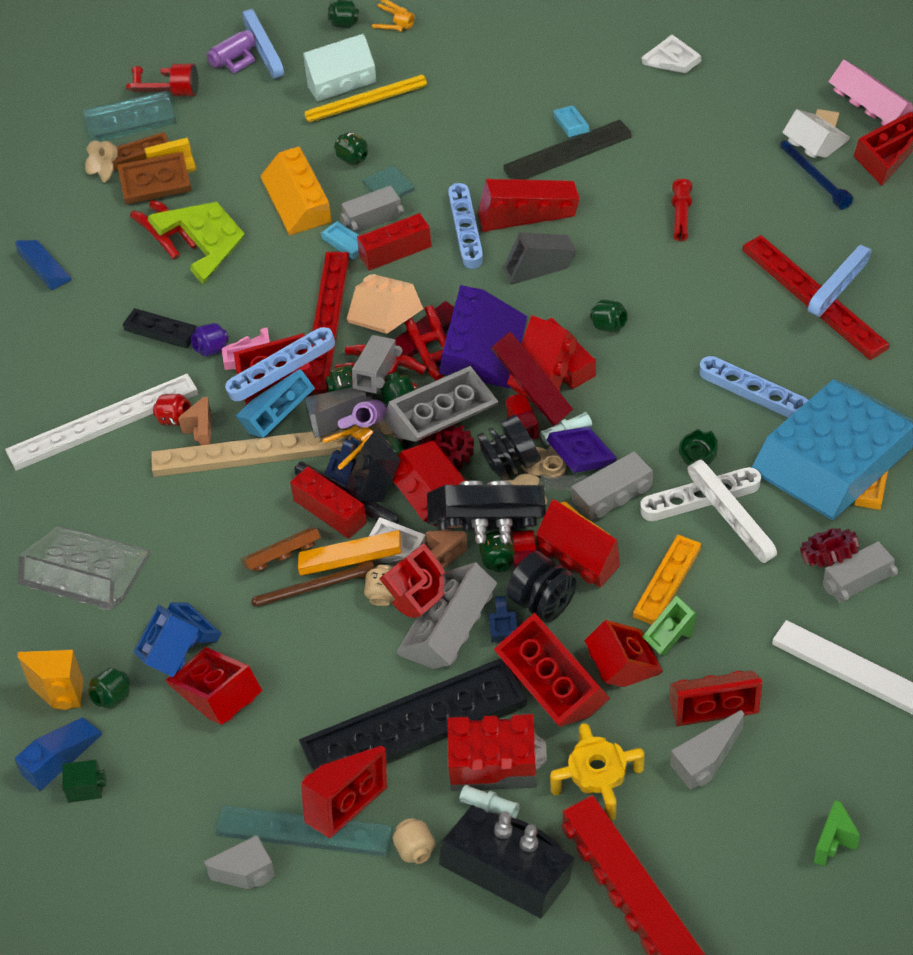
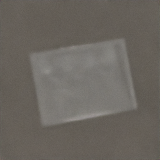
(82, 567)

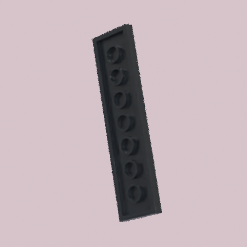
(419, 717)

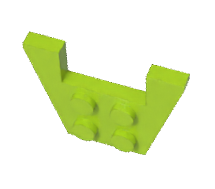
(210, 230)

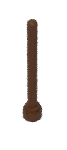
(359, 571)

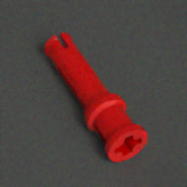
(681, 202)

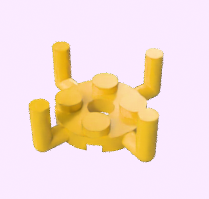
(597, 780)

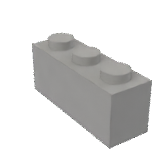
(612, 486)

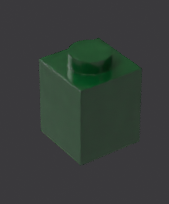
(82, 780)

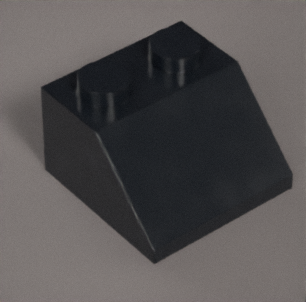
(373, 469)

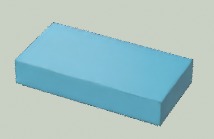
(571, 121)
(342, 239)

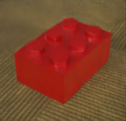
(250, 356)

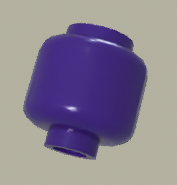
(209, 339)

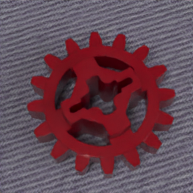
(451, 442)
(829, 547)

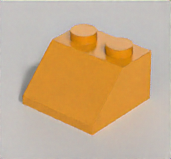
(54, 677)

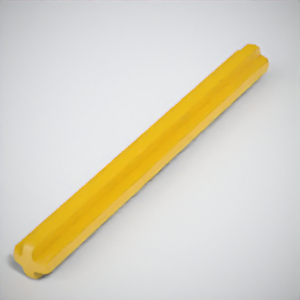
(365, 98)

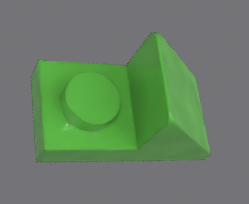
(672, 623)
(837, 830)

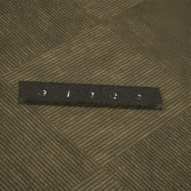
(567, 151)

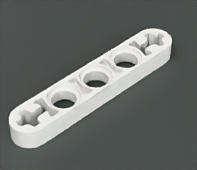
(692, 502)
(732, 511)

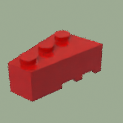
(886, 148)

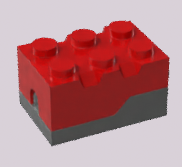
(494, 752)

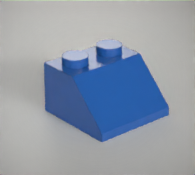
(166, 641)

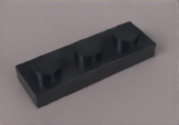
(159, 328)

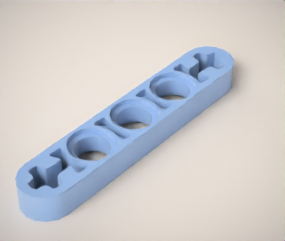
(263, 44)
(465, 232)
(839, 280)
(722, 369)
(274, 373)

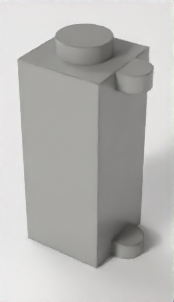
(371, 209)
(374, 363)
(859, 572)

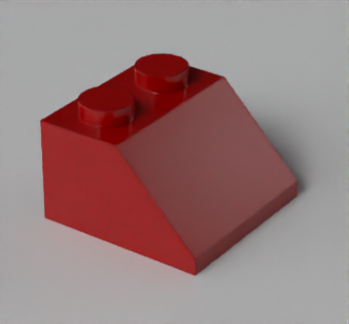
(622, 654)

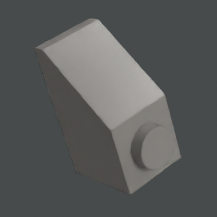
(242, 865)

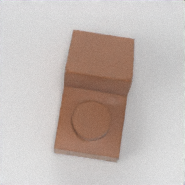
(198, 421)
(446, 545)

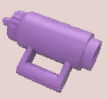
(232, 48)
(365, 415)

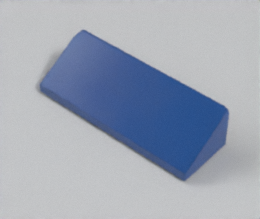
(42, 263)

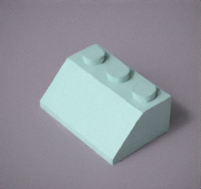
(339, 67)

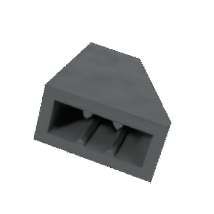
(537, 256)
(328, 408)

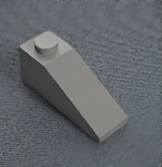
(703, 755)

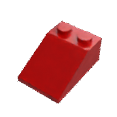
(215, 685)
(343, 789)

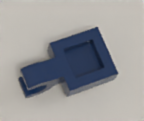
(338, 456)
(502, 622)

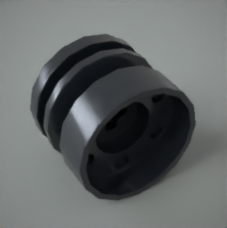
(508, 448)
(542, 586)

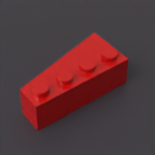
(525, 202)

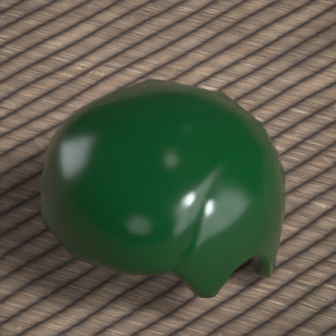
(698, 446)

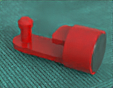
(183, 80)

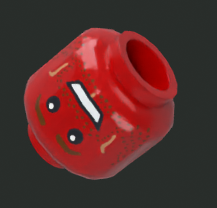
(169, 408)

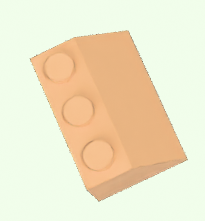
(383, 303)

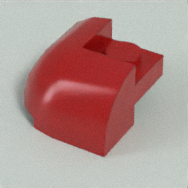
(415, 582)

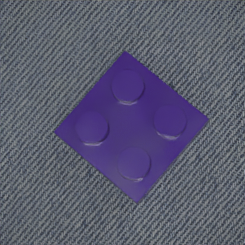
(581, 449)

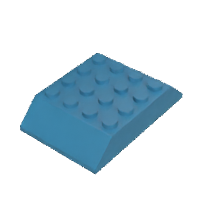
(834, 448)

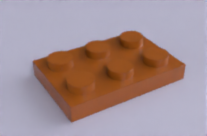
(154, 178)

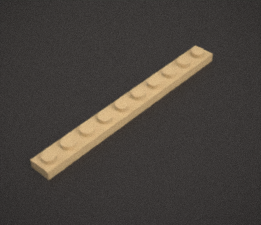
(250, 452)

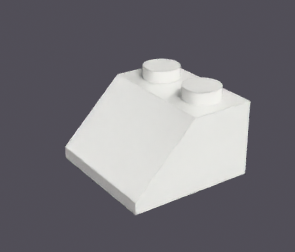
(814, 134)

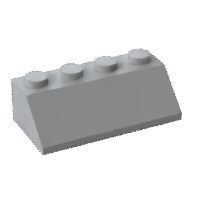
(438, 405)
(446, 625)

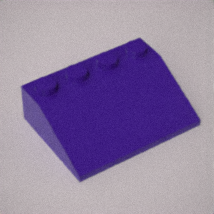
(476, 326)

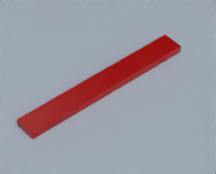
(805, 287)
(329, 311)

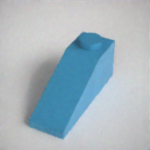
(274, 404)

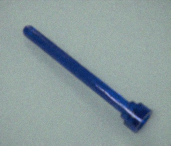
(840, 197)

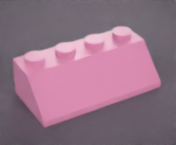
(869, 93)

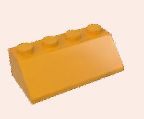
(296, 192)

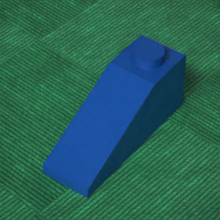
(45, 755)

